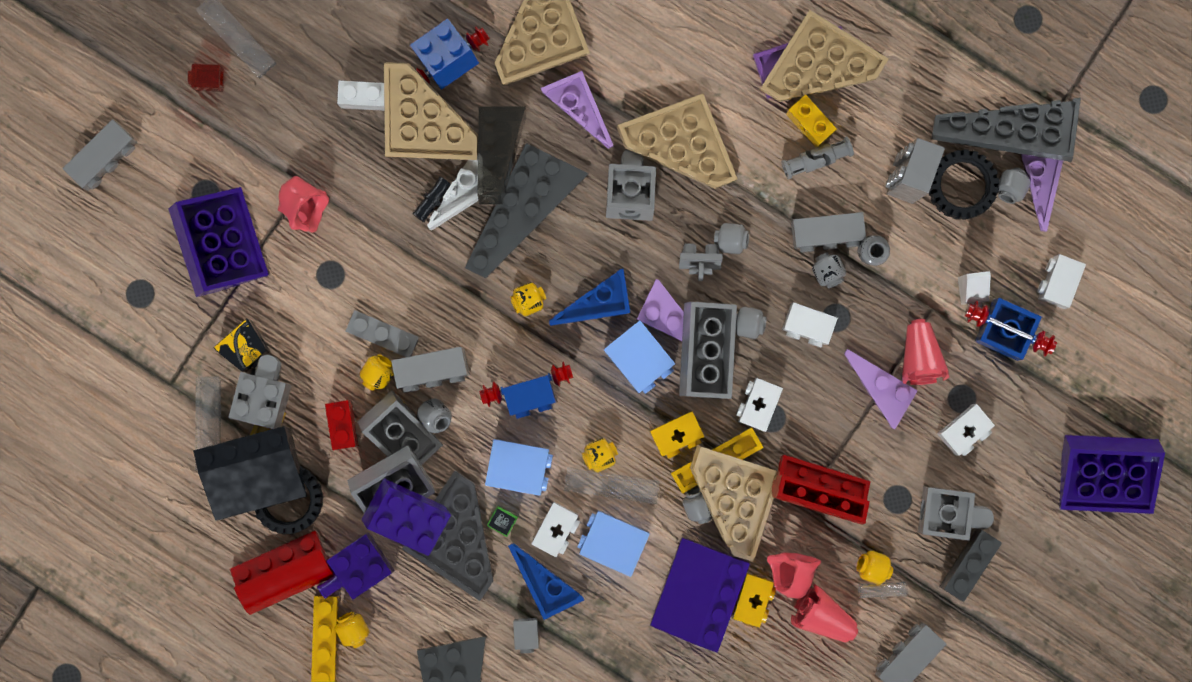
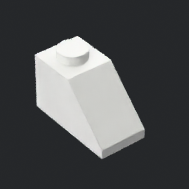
(974, 288)

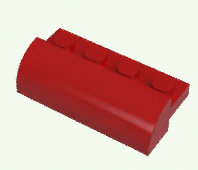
(821, 489)
(281, 573)

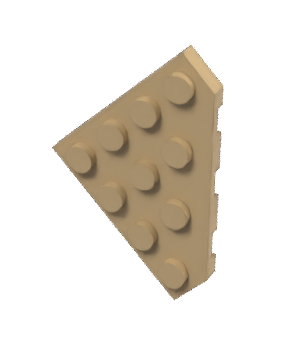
(540, 39)
(821, 60)
(421, 121)
(682, 140)
(736, 497)

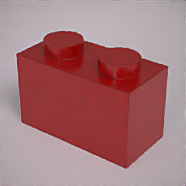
(341, 425)

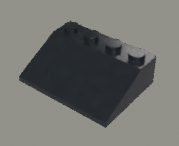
(250, 473)

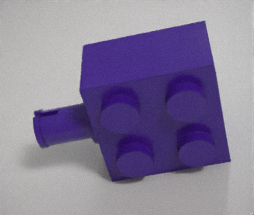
(357, 568)

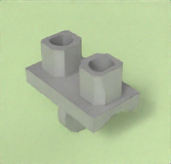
(700, 263)

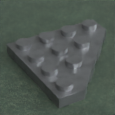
(462, 547)

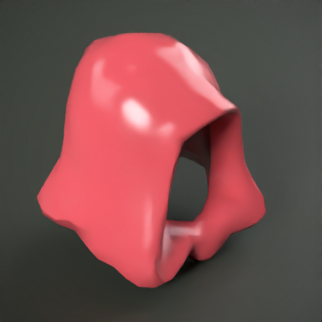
(302, 204)
(793, 573)

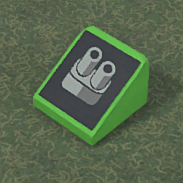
(502, 521)

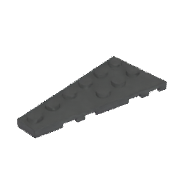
(1020, 129)
(532, 193)
(453, 661)

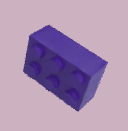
(406, 517)

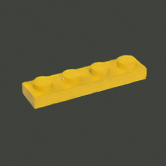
(738, 447)
(324, 639)

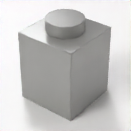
(526, 634)

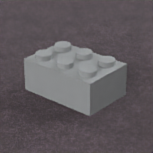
(430, 369)
(398, 468)

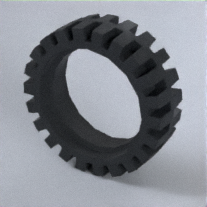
(990, 178)
(309, 517)

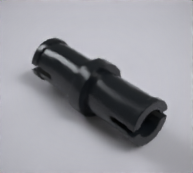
(431, 199)

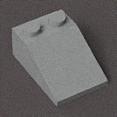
(394, 426)

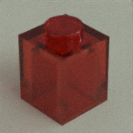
(206, 77)

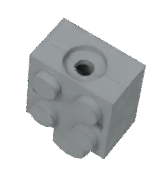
(630, 187)
(259, 394)
(951, 513)

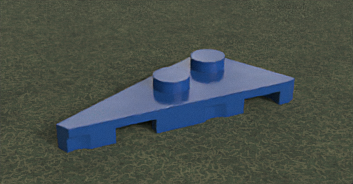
(603, 301)
(547, 589)

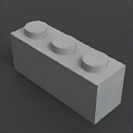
(100, 156)
(828, 231)
(911, 656)

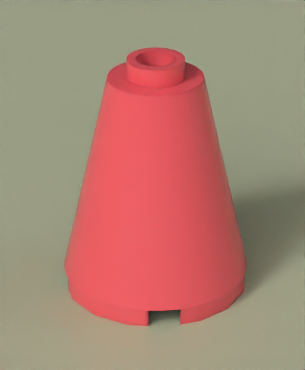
(922, 355)
(823, 616)

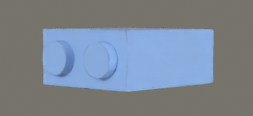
(640, 357)
(518, 467)
(613, 543)

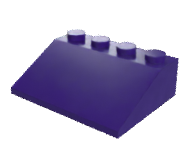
(218, 241)
(1110, 474)
(700, 594)

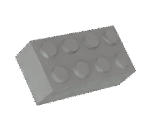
(914, 170)
(708, 350)

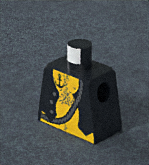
(243, 346)

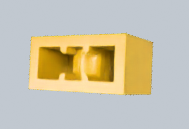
(811, 121)
(687, 424)
(743, 609)

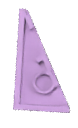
(576, 100)
(1044, 179)
(662, 312)
(888, 392)

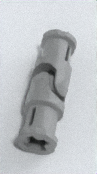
(813, 159)

